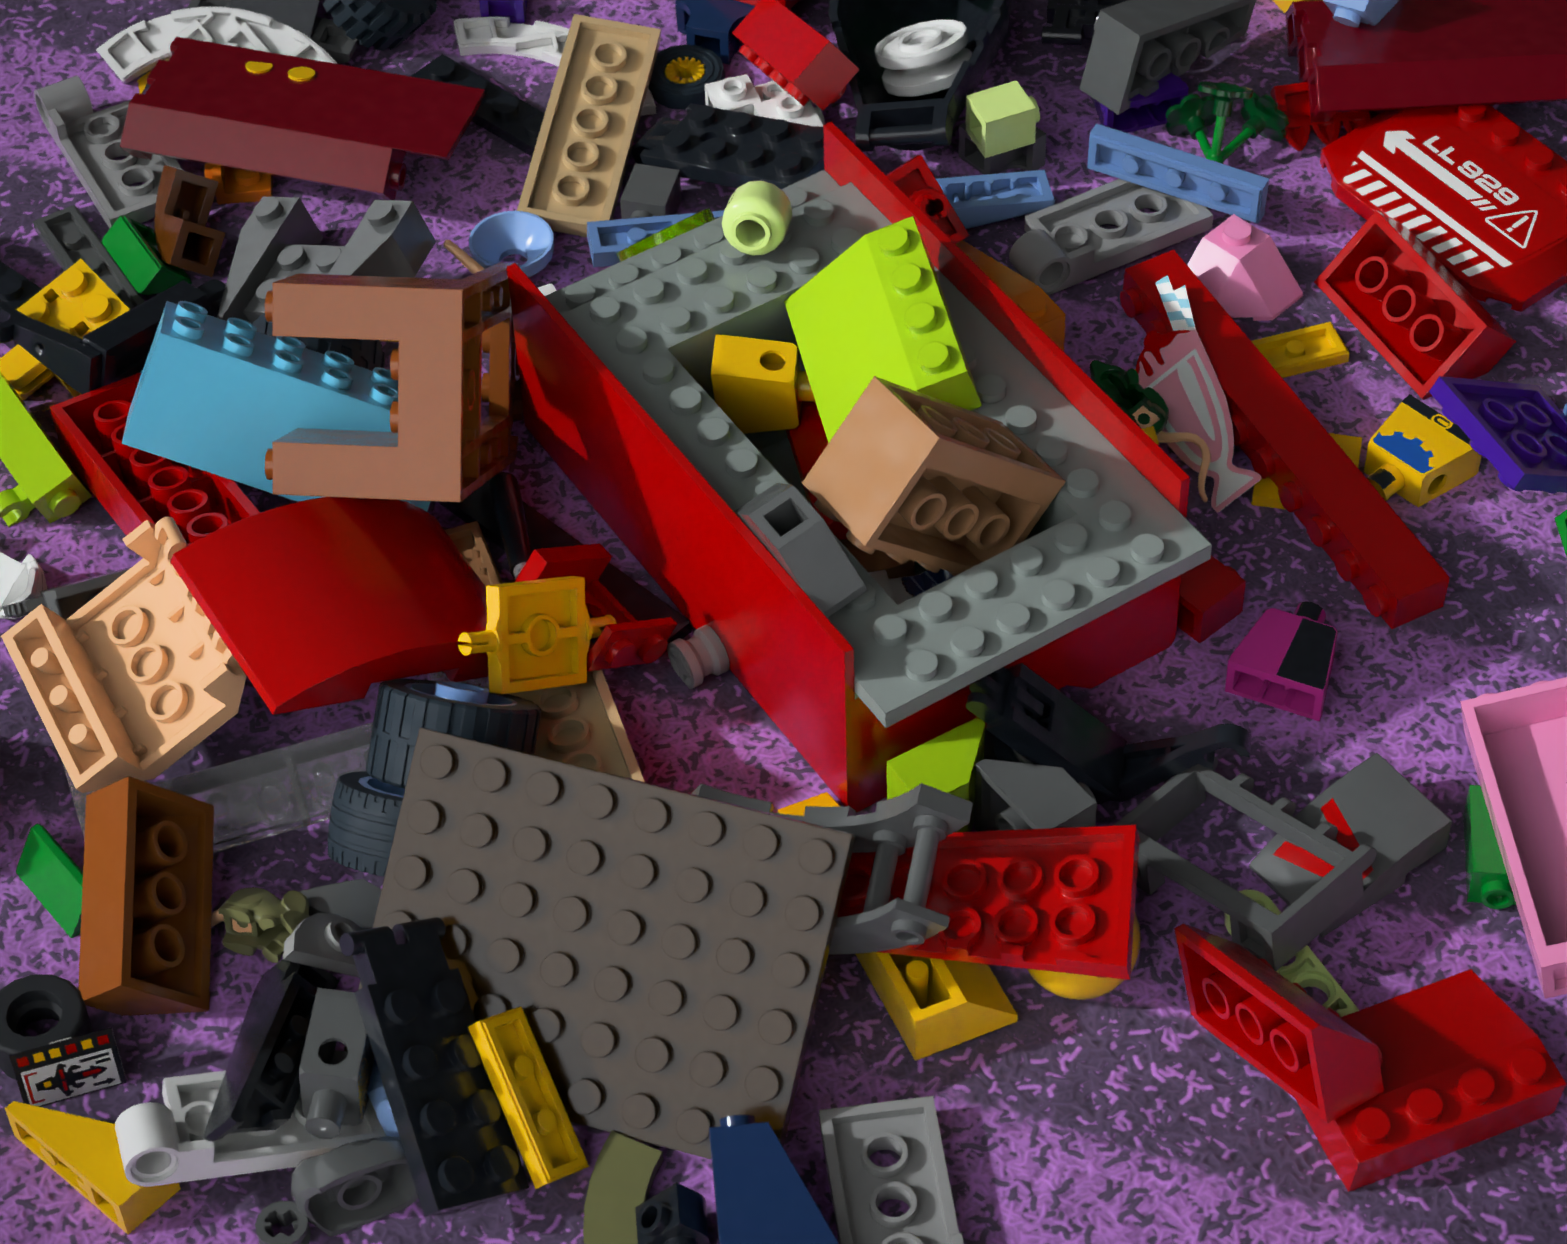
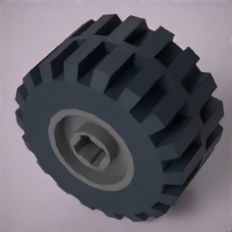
(380, 21)

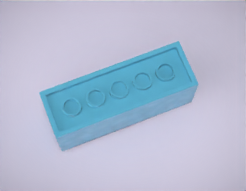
(225, 392)

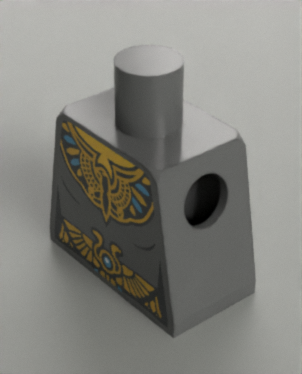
(330, 1079)

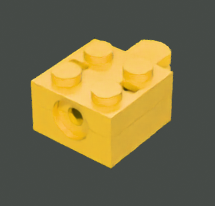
(72, 303)

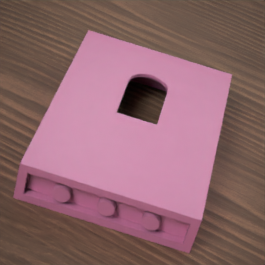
(1522, 771)

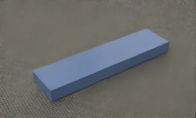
(1177, 173)

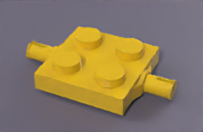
(536, 634)

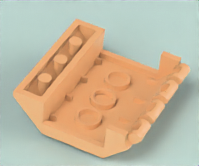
(130, 672)

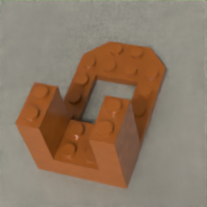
(436, 433)

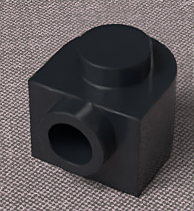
(673, 1217)

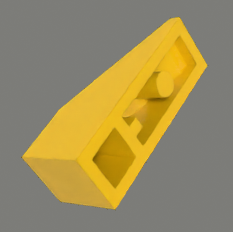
(89, 1159)

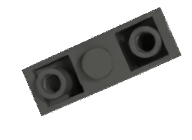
(803, 546)

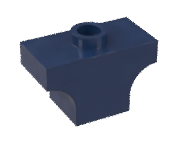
(711, 24)

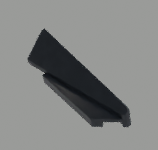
(266, 1060)

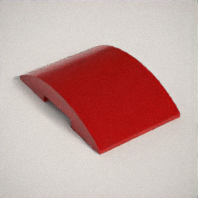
(337, 598)

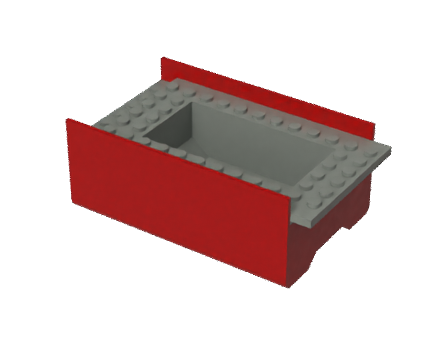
(631, 417)

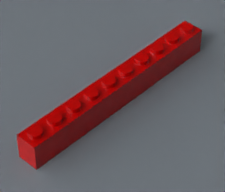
(1298, 454)

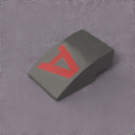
(1367, 807)

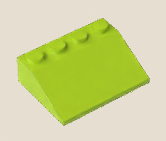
(879, 317)

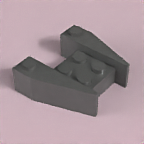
(285, 241)

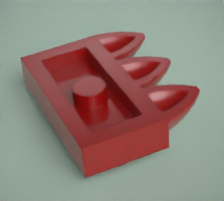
(1294, 102)

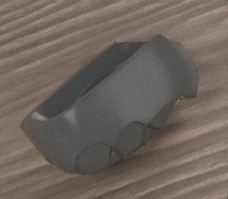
(353, 1184)

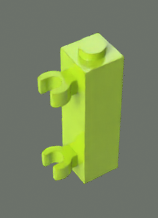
(35, 463)

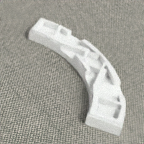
(536, 41)
(145, 43)

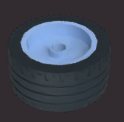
(363, 822)

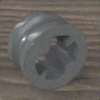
(283, 1213)

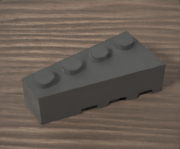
(1150, 38)

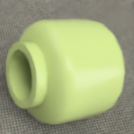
(757, 218)

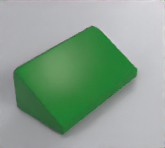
(137, 255)
(52, 878)

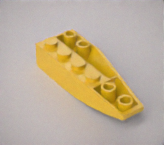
(930, 998)

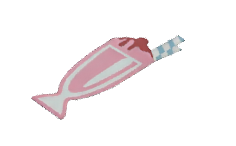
(1185, 379)

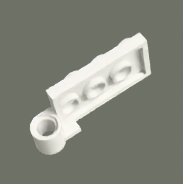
(168, 1146)

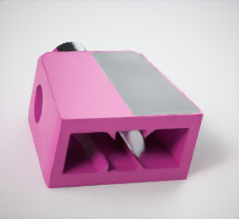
(1285, 661)

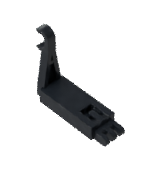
(109, 351)
(1060, 733)

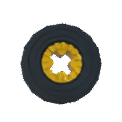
(684, 62)

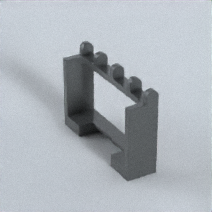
(1252, 925)

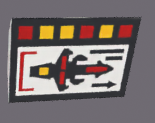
(68, 1068)

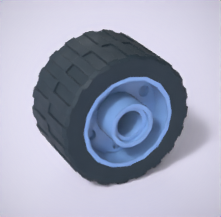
(448, 708)

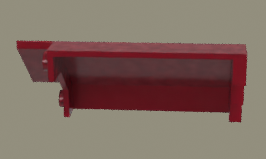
(1431, 55)
(333, 130)

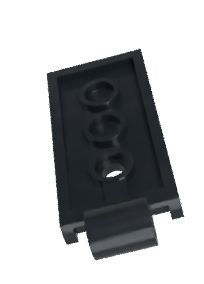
(733, 147)

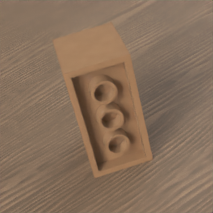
(929, 480)

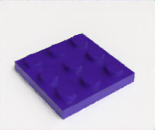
(1512, 428)

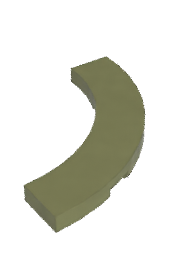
(616, 1187)

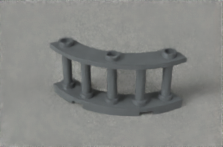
(906, 821)

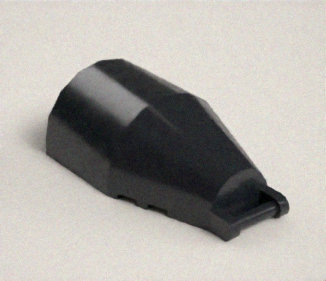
(923, 119)

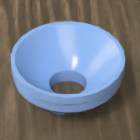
(513, 234)

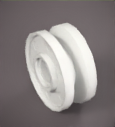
(923, 57)

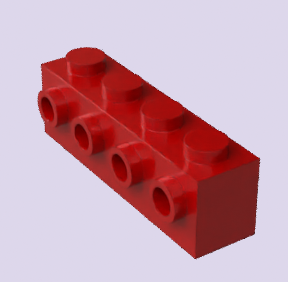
(794, 54)

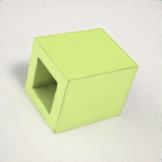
(1001, 118)

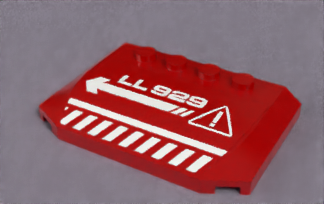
(1468, 190)

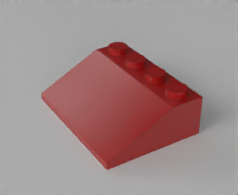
(1451, 1077)

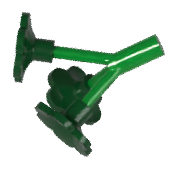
(1197, 113)

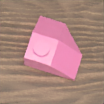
(1245, 271)

